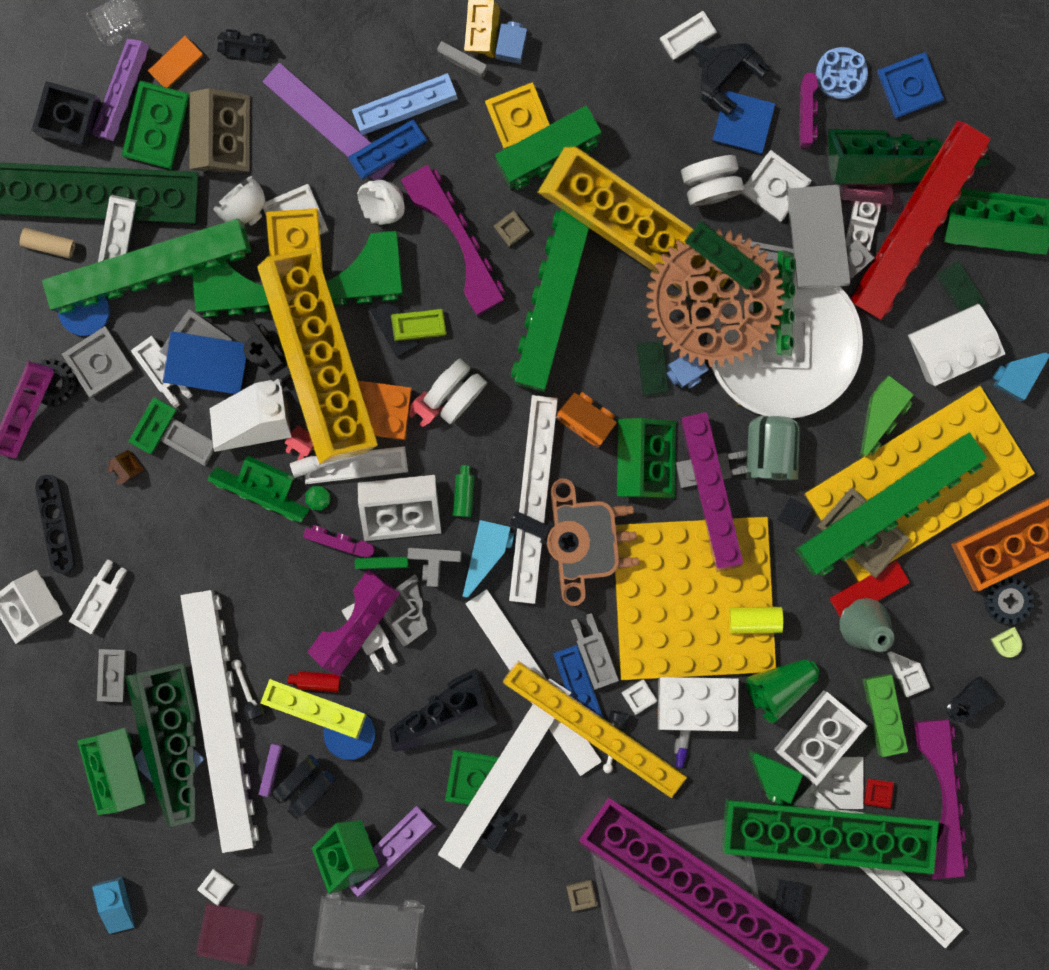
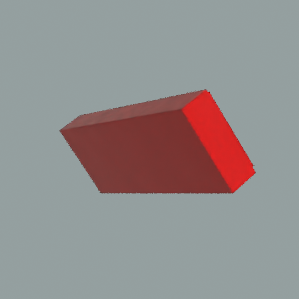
(874, 588)

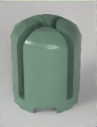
(773, 448)

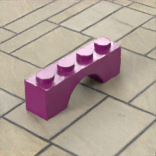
(372, 600)

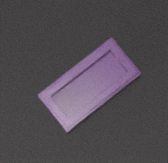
(271, 769)

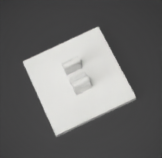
(844, 784)

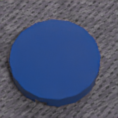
(87, 320)
(349, 747)

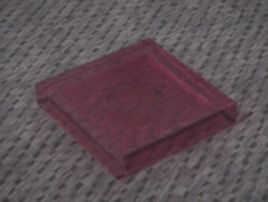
(227, 934)

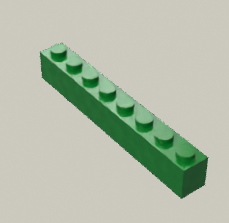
(146, 266)
(890, 504)

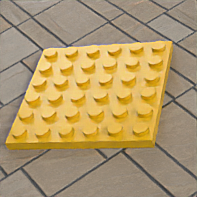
(678, 605)

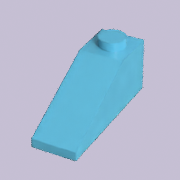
(488, 549)

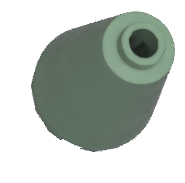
(867, 625)

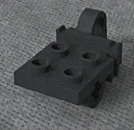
(271, 355)

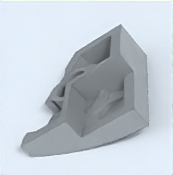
(406, 613)

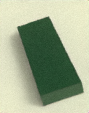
(723, 255)

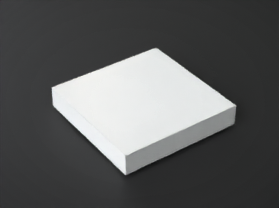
(770, 183)
(296, 199)

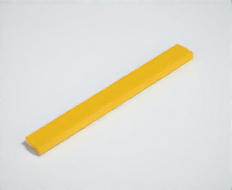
(594, 729)

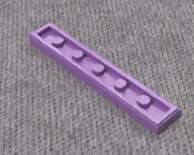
(318, 114)

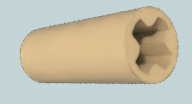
(47, 243)

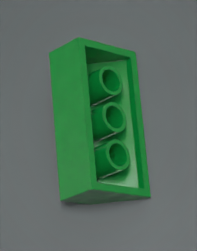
(998, 221)

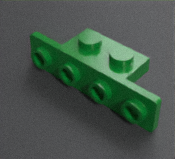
(785, 340)
(262, 485)

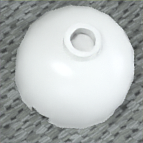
(242, 203)

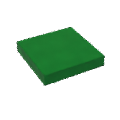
(384, 562)
(467, 775)

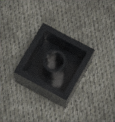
(66, 115)

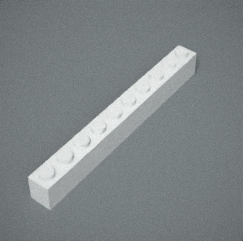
(218, 721)

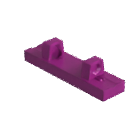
(23, 407)

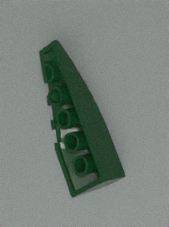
(875, 158)
(166, 732)

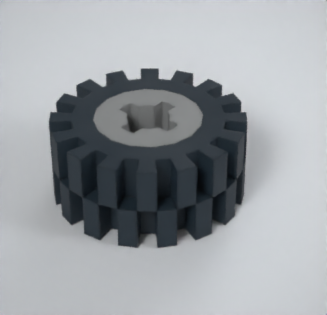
(999, 600)

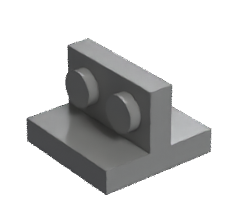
(431, 572)

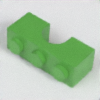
(886, 715)

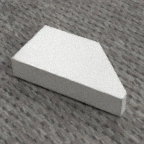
(909, 674)

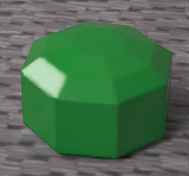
(317, 498)

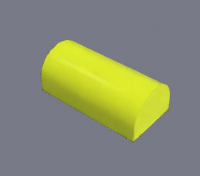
(755, 620)

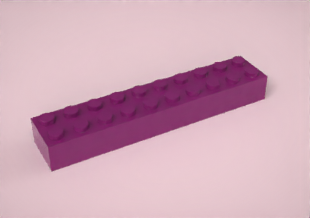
(699, 892)

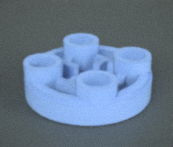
(841, 73)

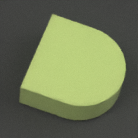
(1008, 643)

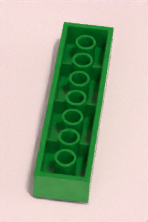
(550, 302)
(829, 836)

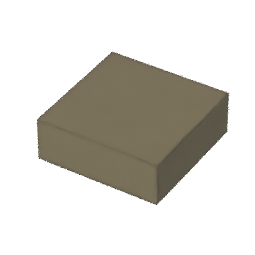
(511, 228)
(581, 895)

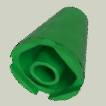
(781, 687)

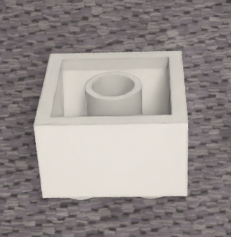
(27, 606)

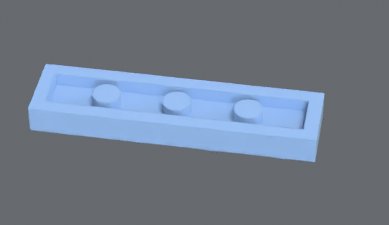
(404, 104)

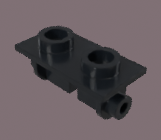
(234, 43)

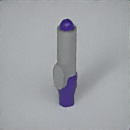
(681, 747)

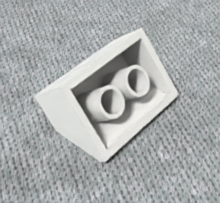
(956, 345)
(399, 507)

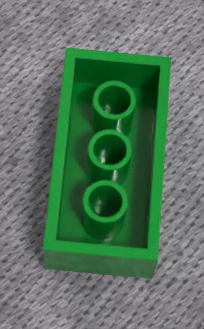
(541, 150)

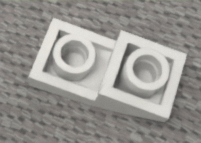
(862, 223)

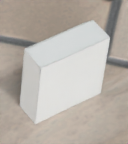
(639, 696)
(215, 886)

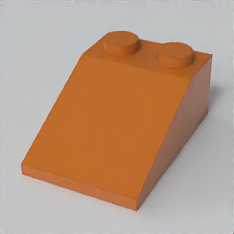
(586, 419)

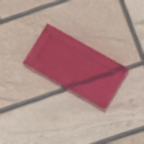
(867, 193)

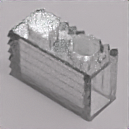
(117, 19)

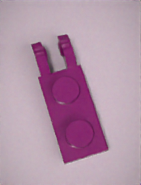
(808, 108)
(339, 542)

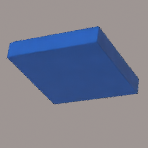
(910, 85)
(746, 125)

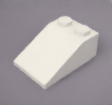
(251, 416)

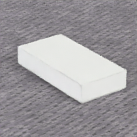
(687, 35)

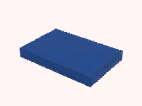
(204, 362)

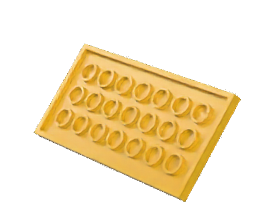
(871, 474)

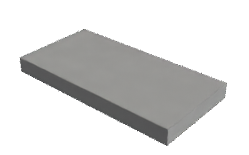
(818, 237)

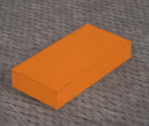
(176, 62)

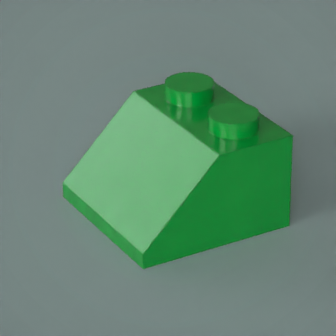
(775, 778)
(345, 856)

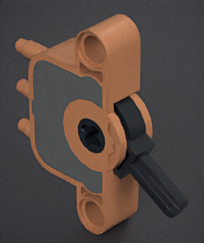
(591, 531)

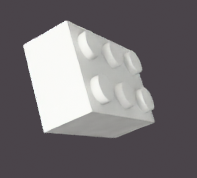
(697, 704)
(820, 737)

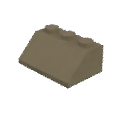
(219, 131)

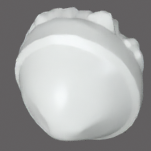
(381, 202)

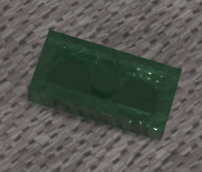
(959, 287)
(652, 368)

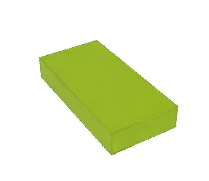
(418, 325)

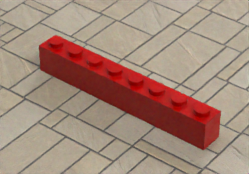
(920, 219)

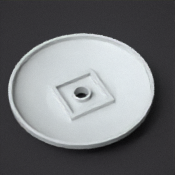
(820, 365)

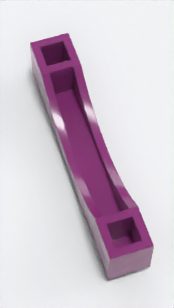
(427, 194)
(712, 492)
(934, 741)

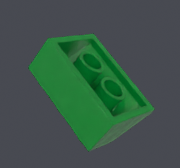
(646, 458)
(112, 771)

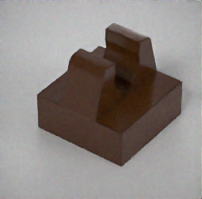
(125, 466)

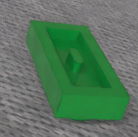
(152, 426)

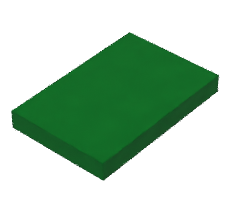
(156, 124)

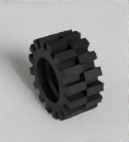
(68, 383)

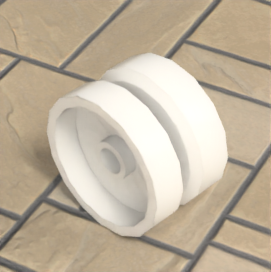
(712, 180)
(455, 391)

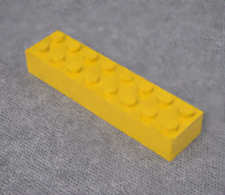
(617, 212)
(317, 355)

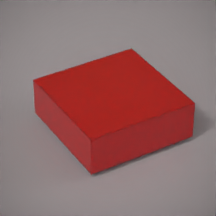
(878, 793)

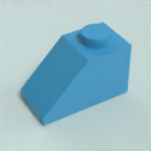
(1019, 376)
(113, 905)

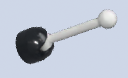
(253, 708)
(620, 721)

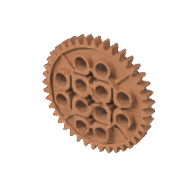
(685, 333)

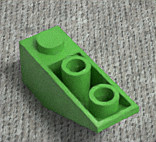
(883, 408)

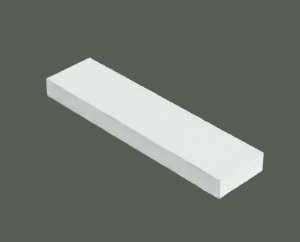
(373, 463)

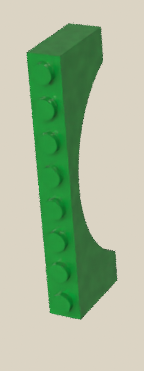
(370, 276)

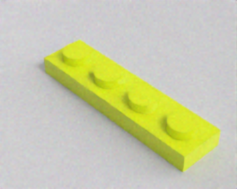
(313, 709)

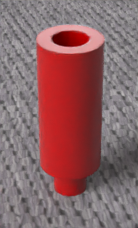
(315, 681)

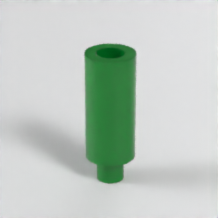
(463, 492)

